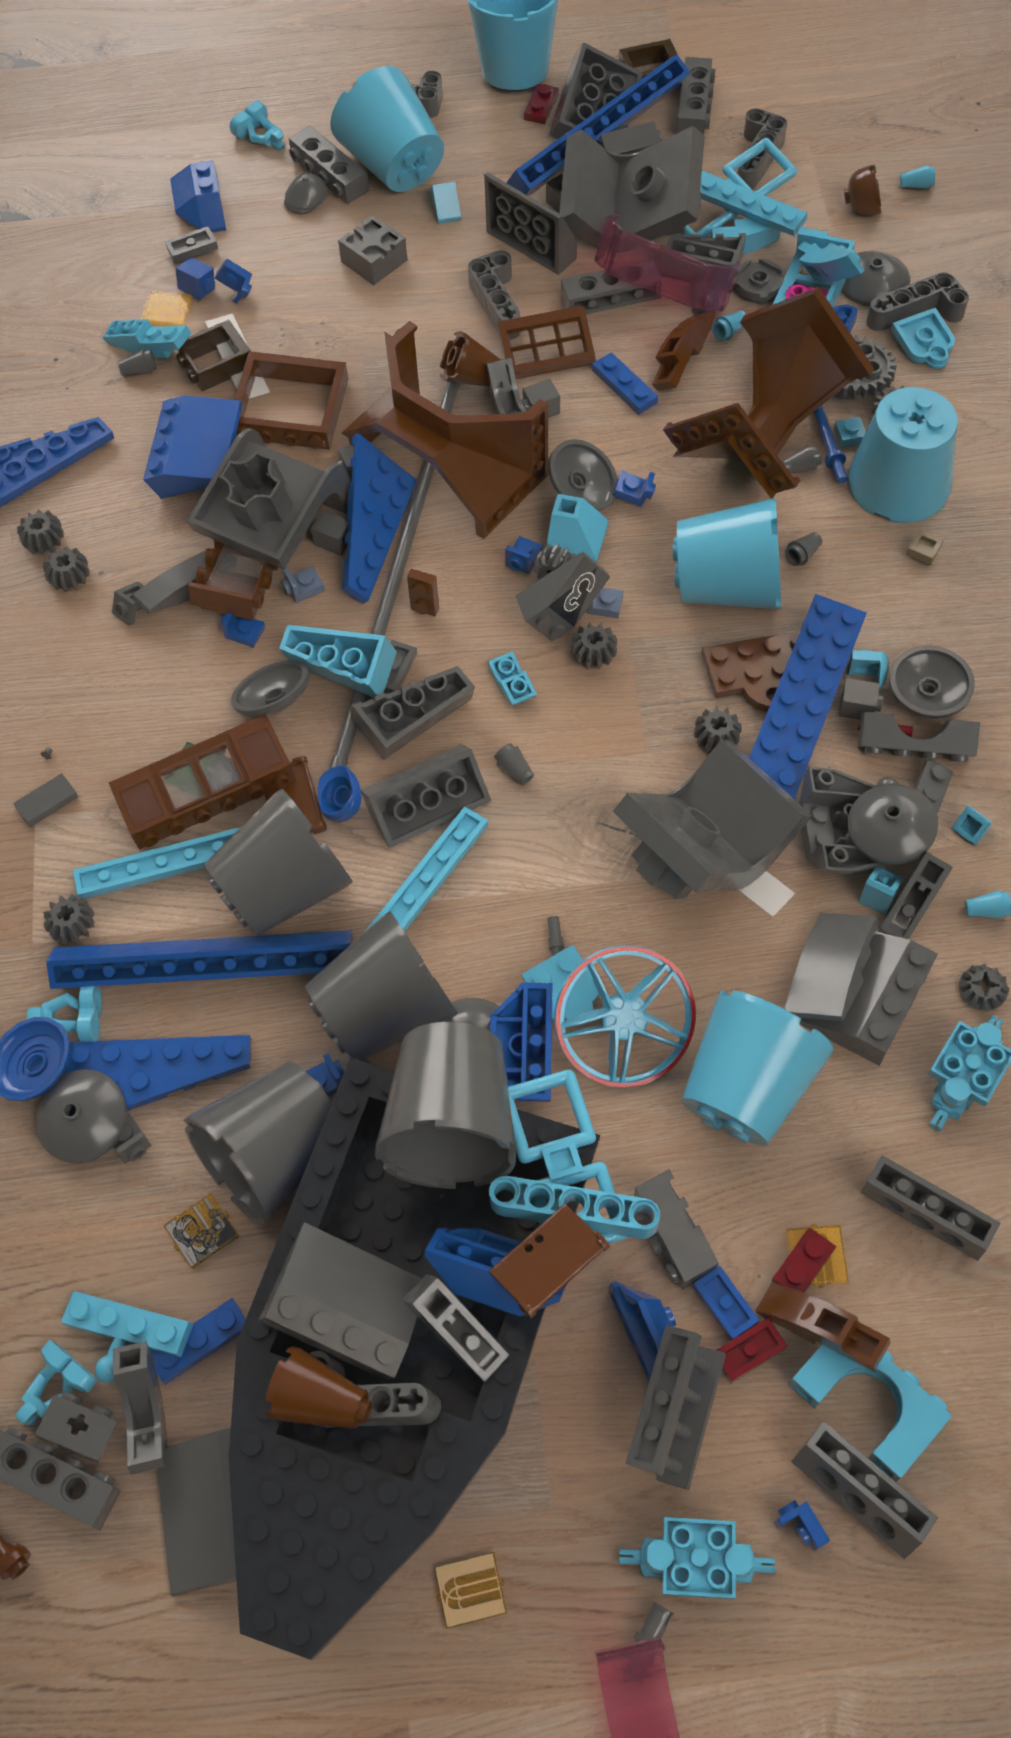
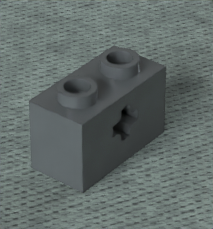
(56, 1430)

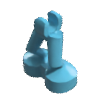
(256, 116)
(89, 1009)
(73, 1376)

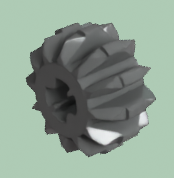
(40, 532)
(550, 559)
(66, 568)
(594, 645)
(715, 726)
(58, 921)

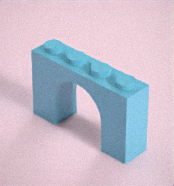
(917, 1413)

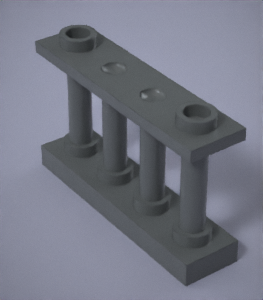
(676, 1408)

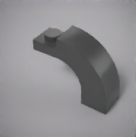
(504, 388)
(142, 1405)

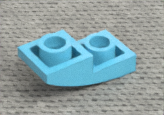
(511, 679)

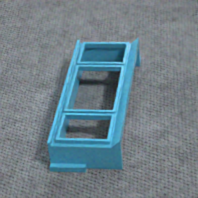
(822, 240)

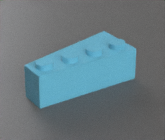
(344, 657)

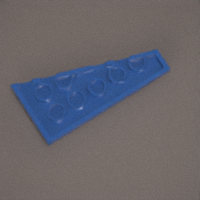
(32, 462)
(374, 512)
(158, 1067)

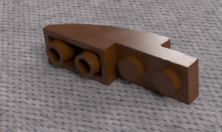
(676, 350)
(824, 1324)

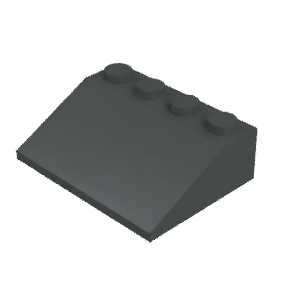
(590, 85)
(528, 226)
(888, 991)
(343, 1302)
(198, 1513)

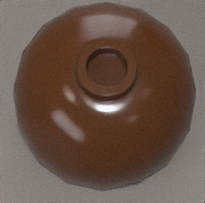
(864, 191)

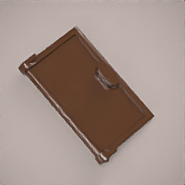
(303, 794)
(550, 1263)

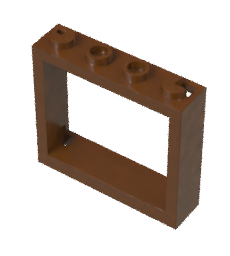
(300, 370)

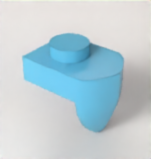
(869, 664)

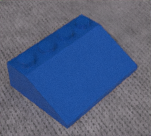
(190, 443)

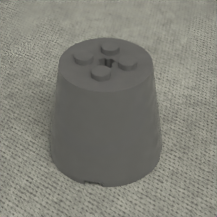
(275, 867)
(377, 992)
(448, 1109)
(261, 1137)

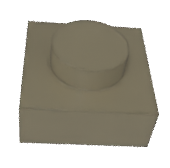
(925, 547)

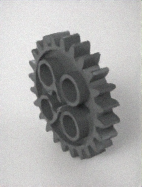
(881, 376)

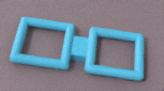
(729, 171)
(562, 1155)

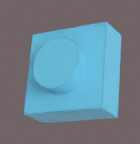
(849, 431)

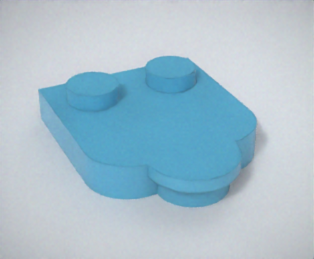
(925, 338)
(555, 971)

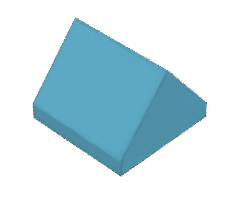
(972, 825)

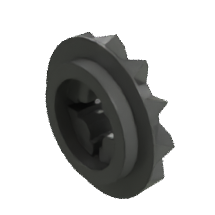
(974, 994)

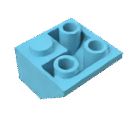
(577, 526)

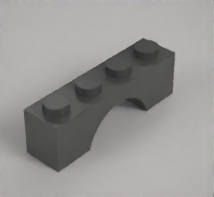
(955, 738)

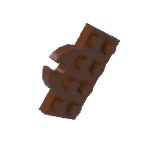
(749, 667)

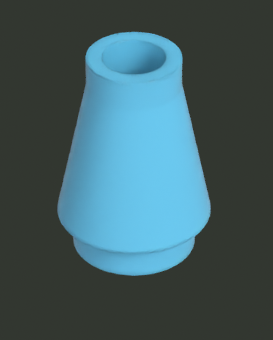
(918, 178)
(727, 325)
(991, 905)

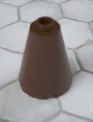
(465, 361)
(315, 1394)

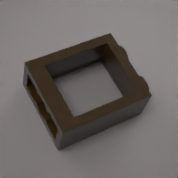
(647, 54)
(206, 342)

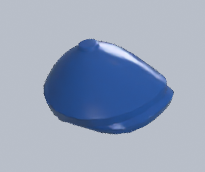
(339, 794)

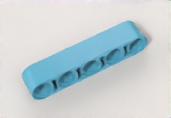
(590, 1199)

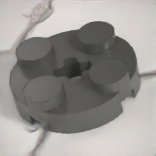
(759, 291)

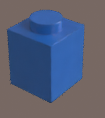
(195, 278)

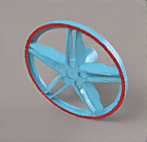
(625, 1016)

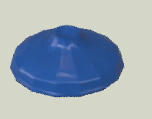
(32, 1058)

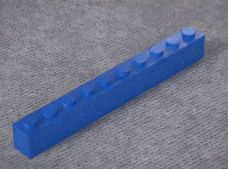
(609, 118)
(195, 959)

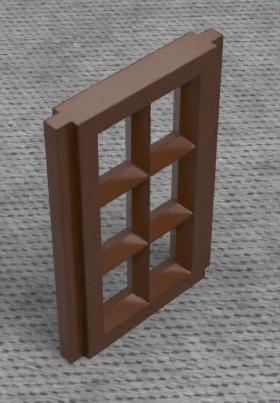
(542, 320)

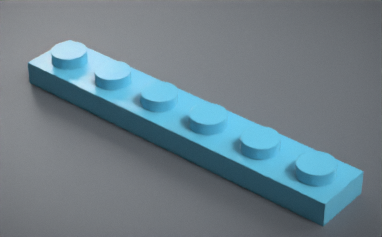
(751, 204)
(148, 865)
(434, 868)

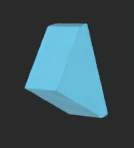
(445, 202)
(881, 889)

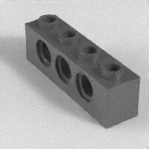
(695, 95)
(328, 162)
(602, 292)
(930, 1208)
(865, 1490)
(90, 1508)

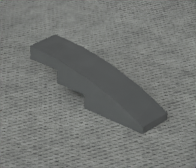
(171, 586)

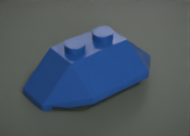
(198, 196)
(525, 1032)
(463, 1262)
(643, 1321)

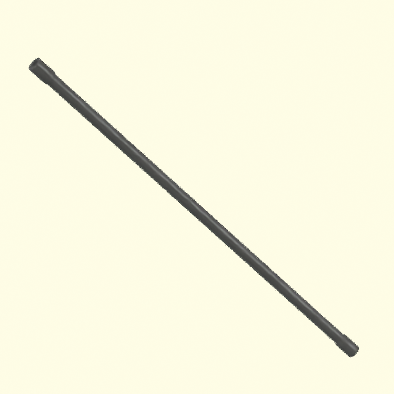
(393, 582)

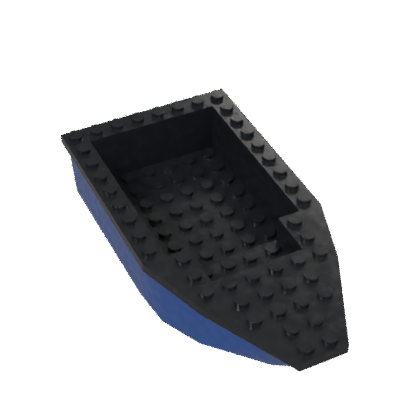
(341, 1508)

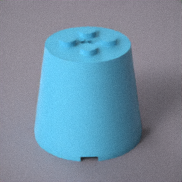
(514, 40)
(388, 129)
(906, 456)
(730, 557)
(752, 1067)

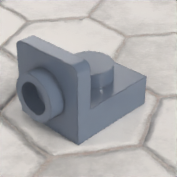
(302, 584)
(607, 603)

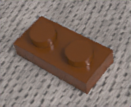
(423, 592)

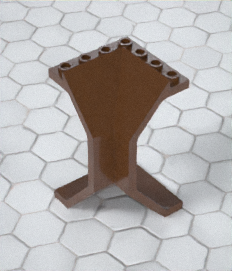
(798, 365)
(483, 458)

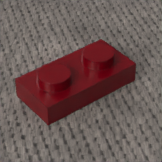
(541, 103)
(804, 1261)
(751, 1349)

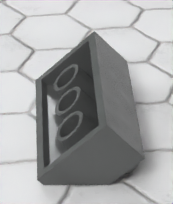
(426, 795)

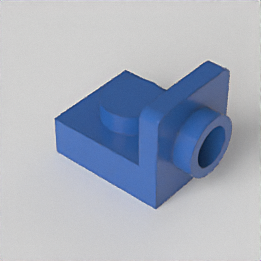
(234, 278)
(633, 488)
(522, 555)
(242, 629)
(328, 1074)
(809, 1527)

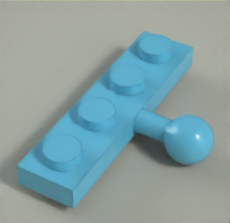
(124, 1326)

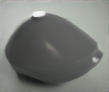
(305, 193)

